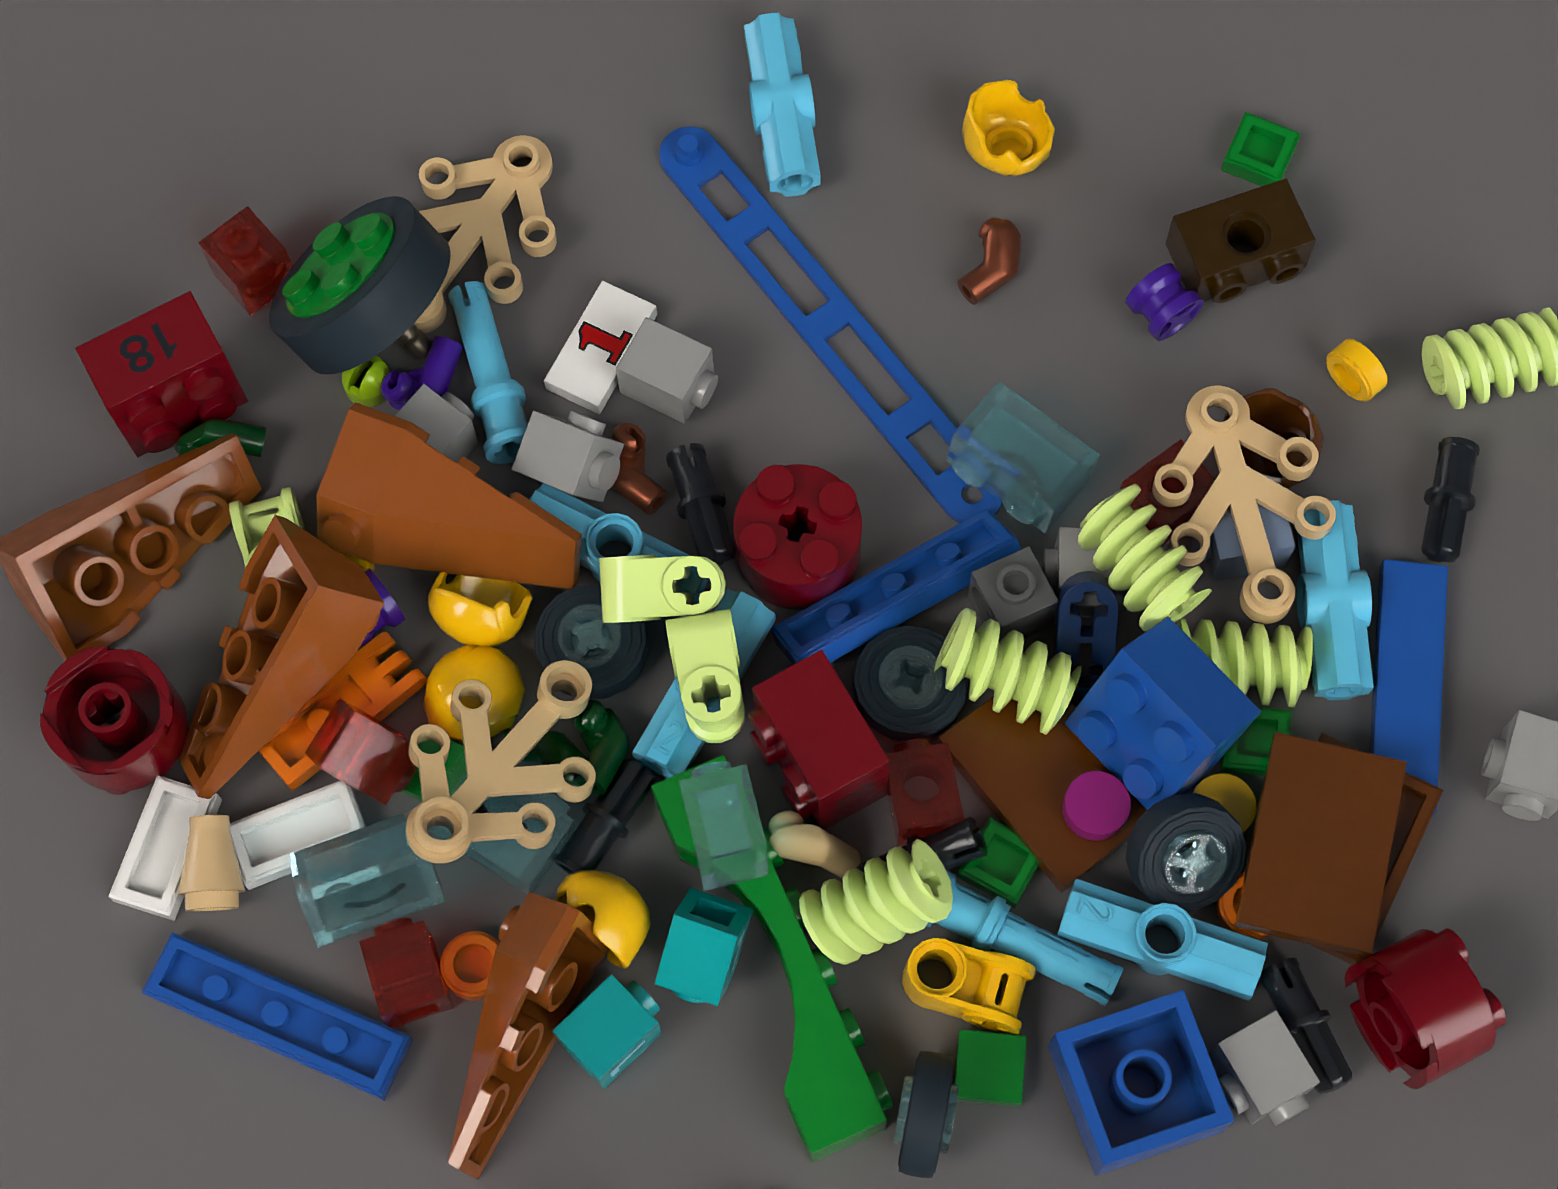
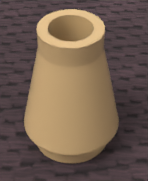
(210, 866)

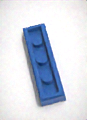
(895, 590)
(1409, 666)
(278, 1016)

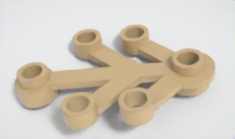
(483, 218)
(1241, 490)
(495, 771)

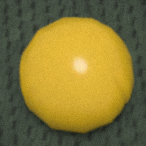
(1006, 129)
(479, 608)
(474, 663)
(613, 907)

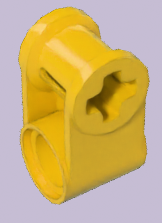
(973, 984)

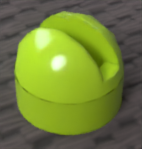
(370, 389)

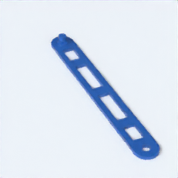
(694, 159)

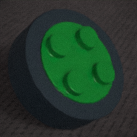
(362, 287)

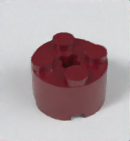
(792, 502)
(93, 689)
(1424, 1006)

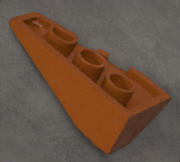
(417, 509)
(109, 553)
(294, 635)
(533, 985)

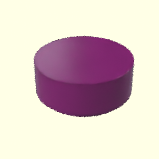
(1096, 805)

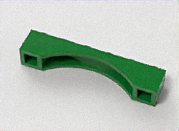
(826, 1082)

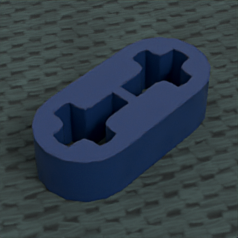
(1100, 634)

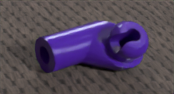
(435, 374)

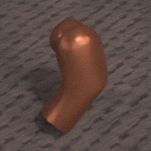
(1000, 260)
(632, 481)

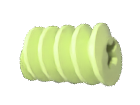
(1493, 356)
(1139, 559)
(1256, 659)
(1008, 669)
(877, 904)

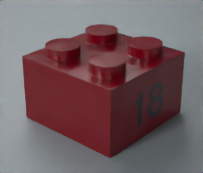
(162, 375)
(819, 742)

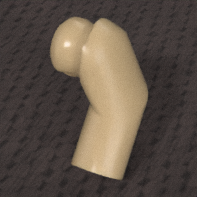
(810, 844)

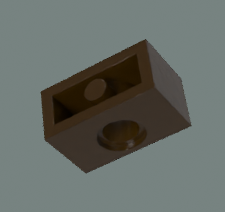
(1263, 219)

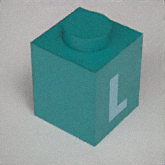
(703, 947)
(610, 1029)

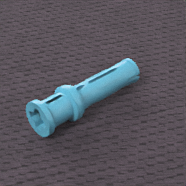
(497, 396)
(994, 927)

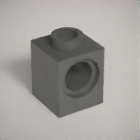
(1013, 594)

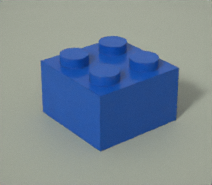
(1161, 715)
(1140, 1082)

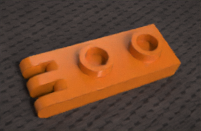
(361, 683)

